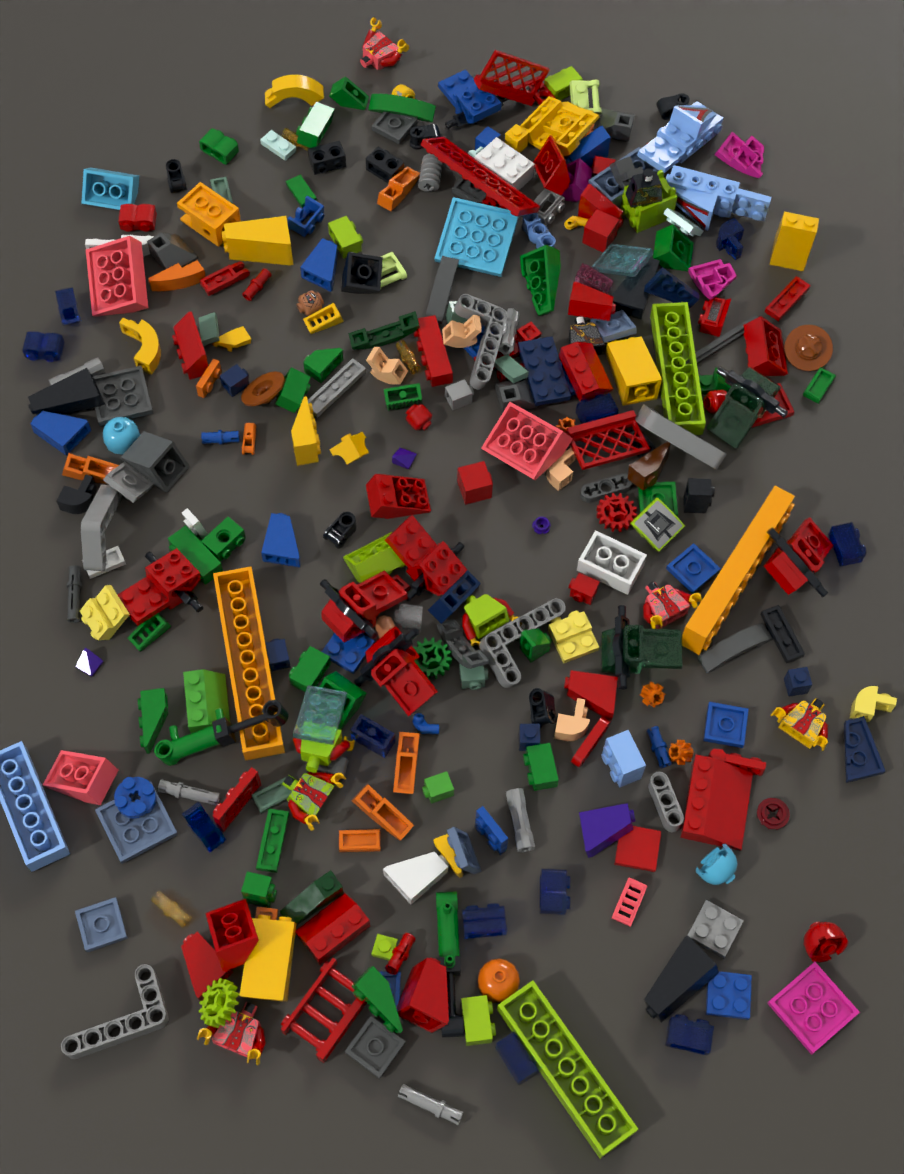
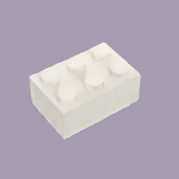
(507, 163)
(611, 562)

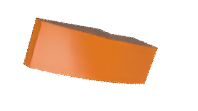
(398, 188)
(177, 277)
(78, 467)
(406, 762)
(382, 812)

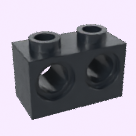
(327, 157)
(383, 164)

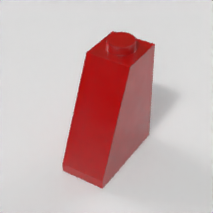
(593, 199)
(590, 303)
(596, 689)
(202, 963)

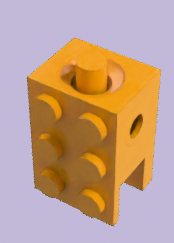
(207, 212)

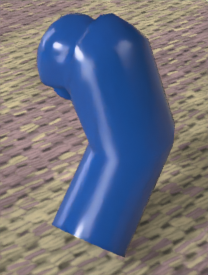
(423, 727)

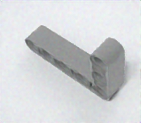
(491, 324)
(679, 437)
(94, 527)
(514, 630)
(125, 1022)

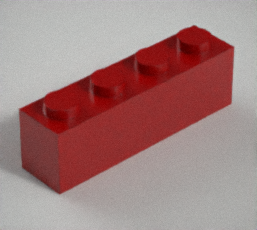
(433, 352)

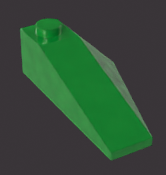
(542, 272)

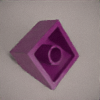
(579, 176)

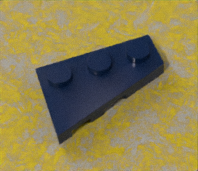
(671, 288)
(860, 751)

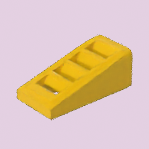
(331, 321)
(448, 853)

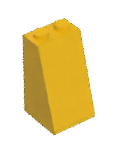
(259, 241)
(794, 241)
(633, 370)
(270, 962)

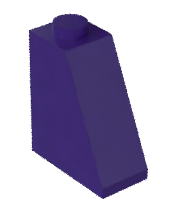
(605, 826)

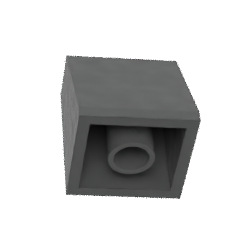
(156, 460)

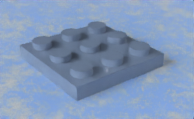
(138, 835)

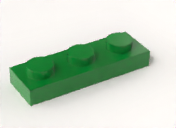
(272, 840)

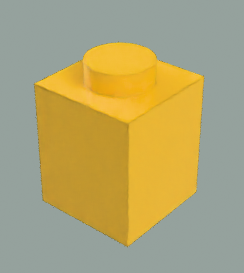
(517, 138)

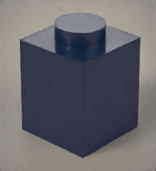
(234, 380)
(278, 654)
(797, 681)
(528, 735)

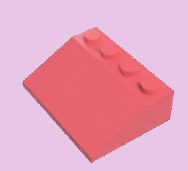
(117, 277)
(526, 441)

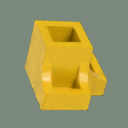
(351, 447)

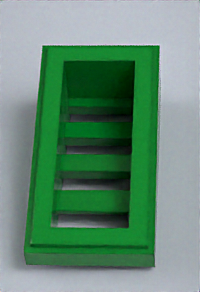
(159, 630)

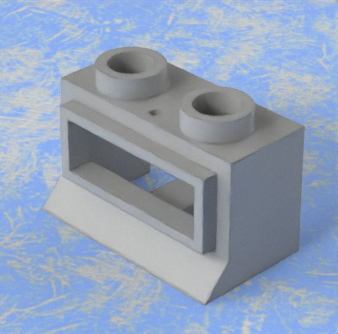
(557, 206)

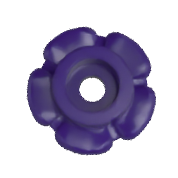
(541, 521)

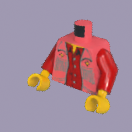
(380, 50)
(667, 605)
(240, 1035)

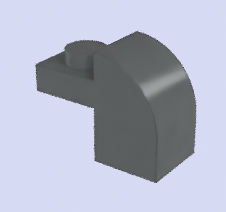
(624, 170)

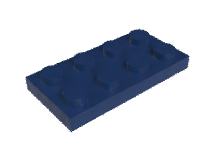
(544, 371)

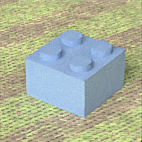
(623, 759)

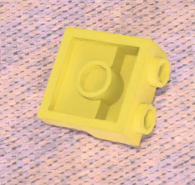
(104, 613)
(573, 636)

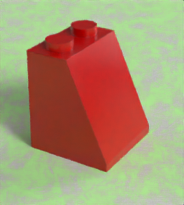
(425, 996)

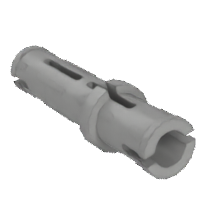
(192, 793)
(430, 1104)

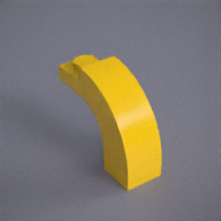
(294, 86)
(150, 351)

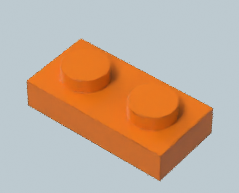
(207, 380)

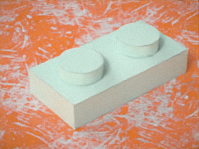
(278, 145)

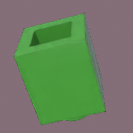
(438, 787)

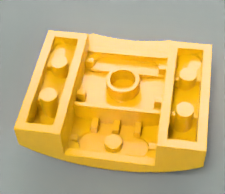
(562, 121)

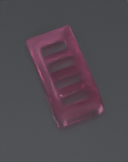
(595, 275)

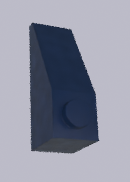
(454, 597)

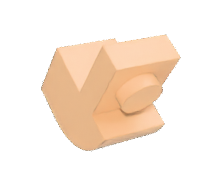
(462, 335)
(384, 369)
(559, 473)
(572, 727)

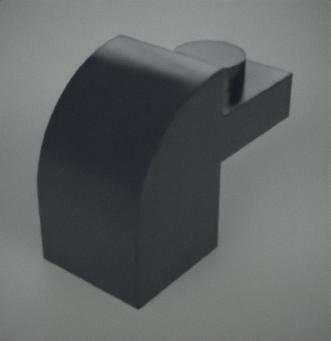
(79, 500)

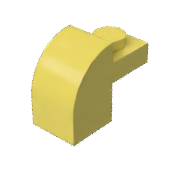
(868, 701)

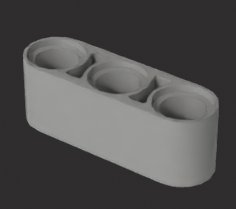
(665, 811)

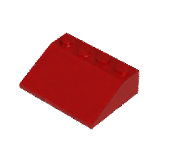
(716, 803)

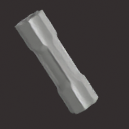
(508, 341)
(94, 366)
(523, 833)

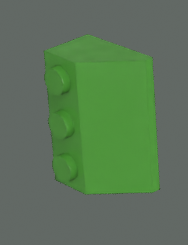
(204, 694)

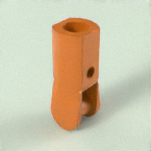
(249, 438)

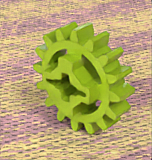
(219, 1003)

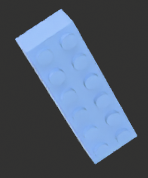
(29, 809)

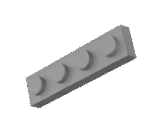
(336, 386)

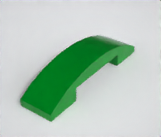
(403, 106)

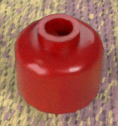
(714, 400)
(418, 417)

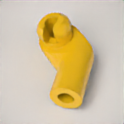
(575, 221)

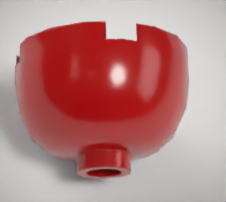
(824, 940)

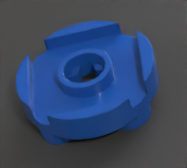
(140, 807)

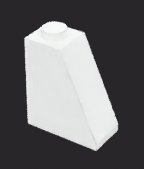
(416, 875)

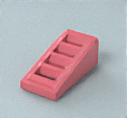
(634, 884)

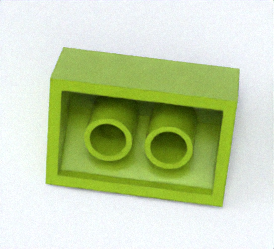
(373, 559)

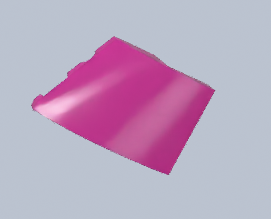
(742, 155)
(712, 277)

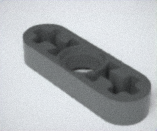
(600, 494)

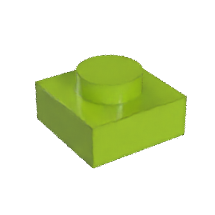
(383, 947)

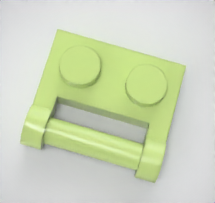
(579, 94)
(390, 264)

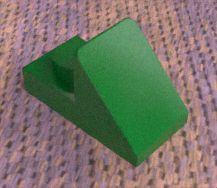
(712, 383)

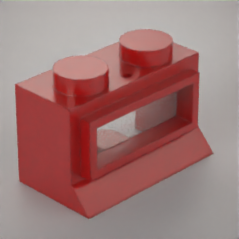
(714, 316)

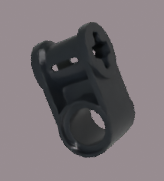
(666, 104)
(423, 132)
(175, 175)
(339, 532)
(542, 707)

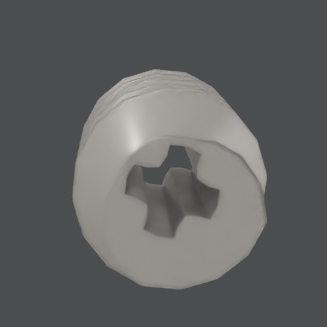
(430, 173)

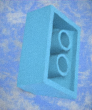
(108, 188)

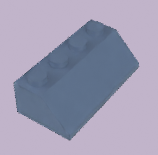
(606, 183)

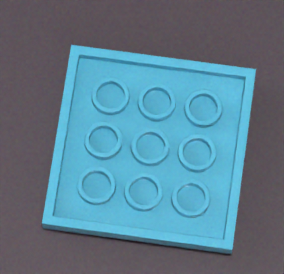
(477, 236)

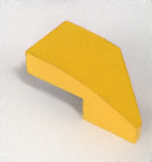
(234, 339)

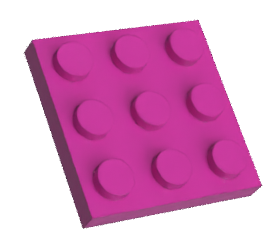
(813, 1007)

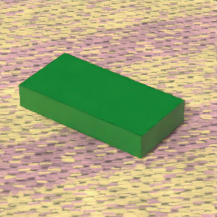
(300, 189)
(819, 385)

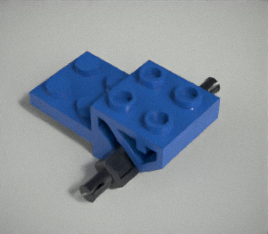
(469, 101)

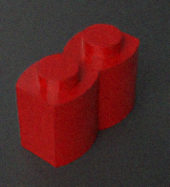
(137, 217)

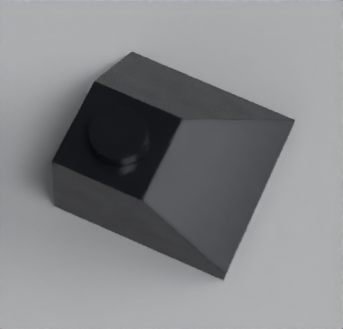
(362, 273)

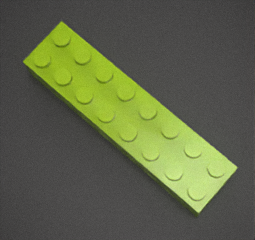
(680, 381)
(567, 1069)

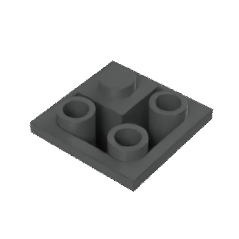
(617, 123)
(170, 249)
(517, 393)

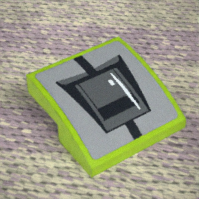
(657, 524)

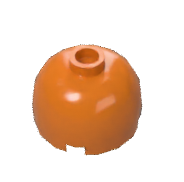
(498, 980)

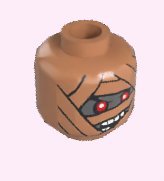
(310, 302)

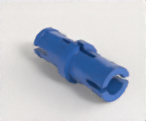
(220, 437)
(659, 747)

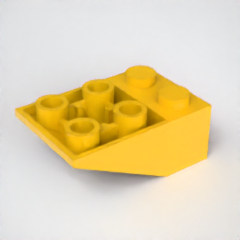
(305, 436)

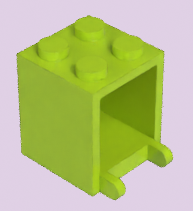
(652, 214)

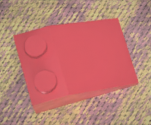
(81, 776)

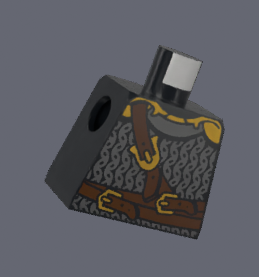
(644, 189)
(587, 333)

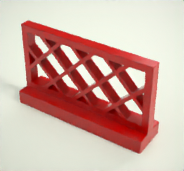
(506, 88)
(601, 429)

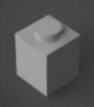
(459, 394)

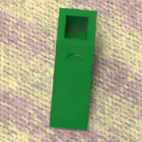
(154, 713)
(377, 993)

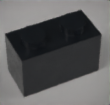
(698, 495)

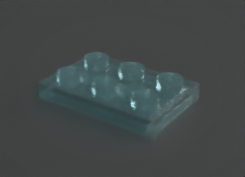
(622, 260)
(320, 715)

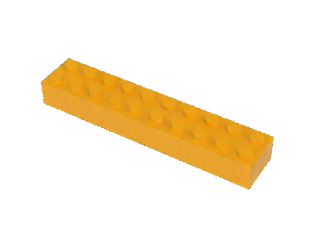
(737, 571)
(247, 660)

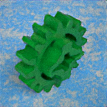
(434, 665)

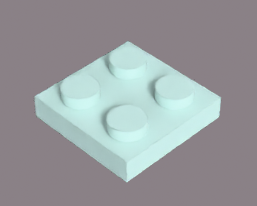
(685, 224)

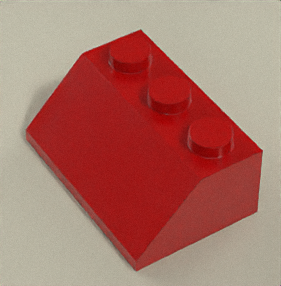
(552, 167)
(190, 347)
(765, 347)
(584, 370)
(333, 928)
(232, 933)

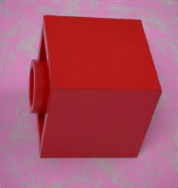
(600, 230)
(474, 482)

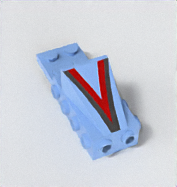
(683, 135)
(702, 200)

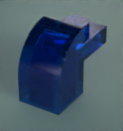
(729, 237)
(68, 306)
(203, 827)

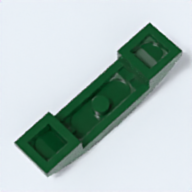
(386, 334)

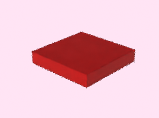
(638, 849)

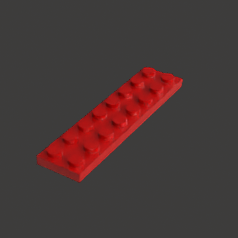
(480, 176)

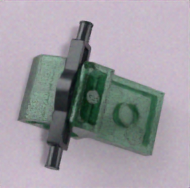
(743, 404)
(631, 648)

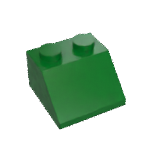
(673, 249)
(354, 695)

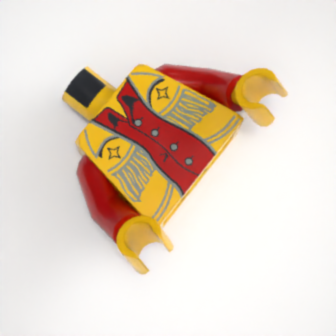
(804, 722)

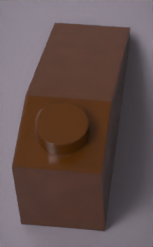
(647, 469)

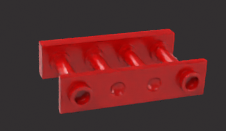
(337, 1030)

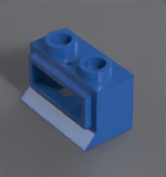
(310, 206)

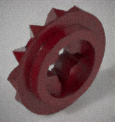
(773, 804)

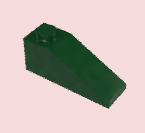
(313, 898)

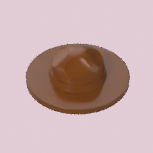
(808, 348)
(263, 389)

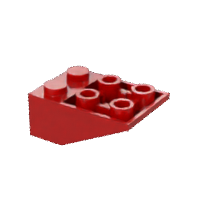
(397, 496)

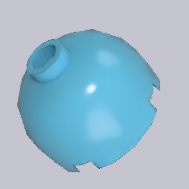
(120, 434)
(718, 866)

